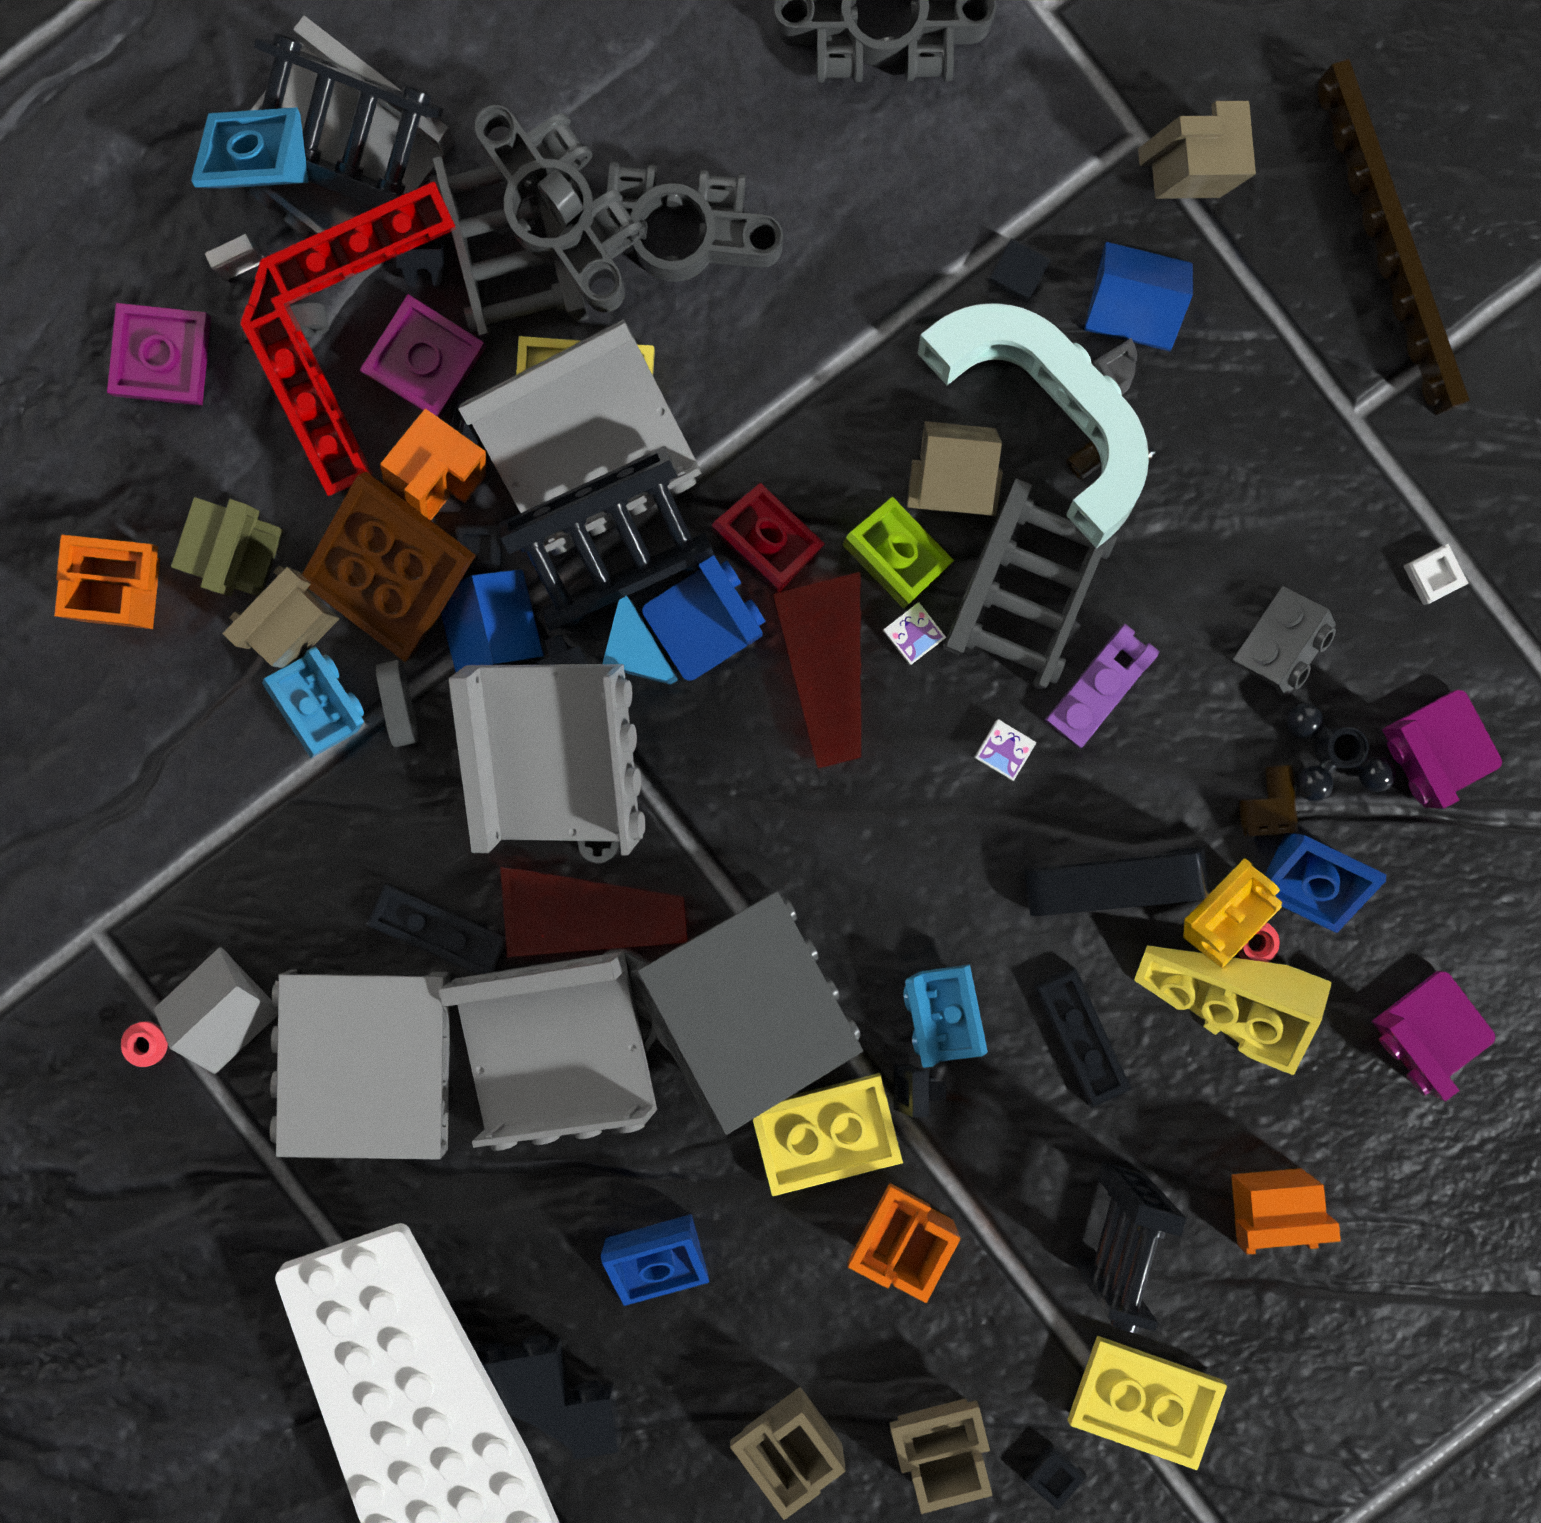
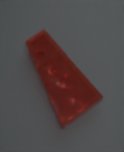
(824, 652)
(574, 914)

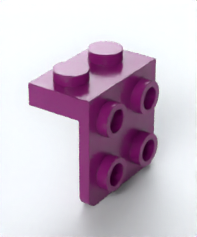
(1442, 749)
(1434, 1034)

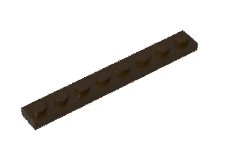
(1388, 226)

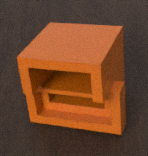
(433, 464)
(107, 581)
(1281, 1210)
(905, 1244)

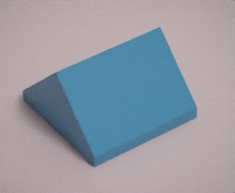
(251, 150)
(635, 647)

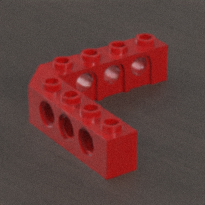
(307, 270)

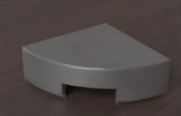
(1119, 364)

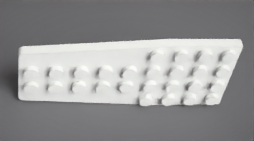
(405, 1389)

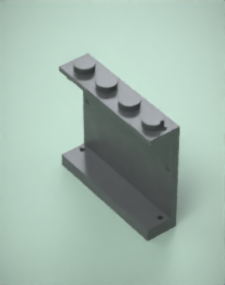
(747, 1013)

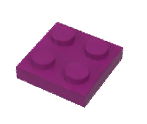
(159, 354)
(423, 357)

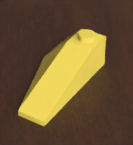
(1256, 1003)

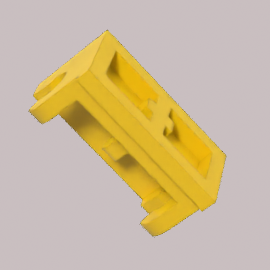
(1232, 913)

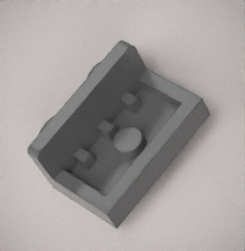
(1287, 641)

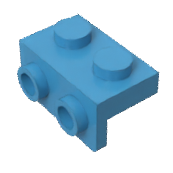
(315, 702)
(944, 1015)

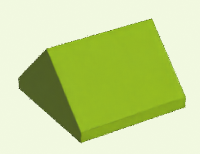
(897, 552)

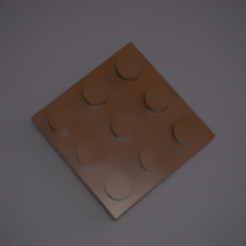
(386, 566)

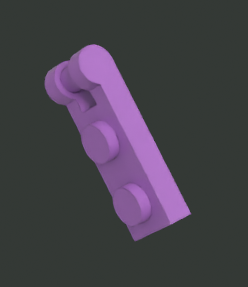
(1100, 687)

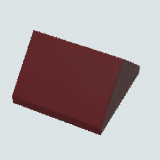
(767, 537)

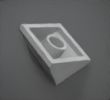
(214, 1012)

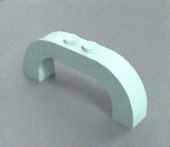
(1074, 384)

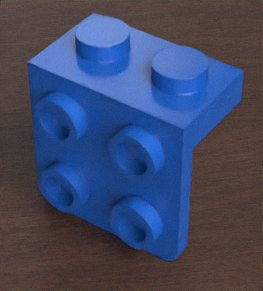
(704, 619)

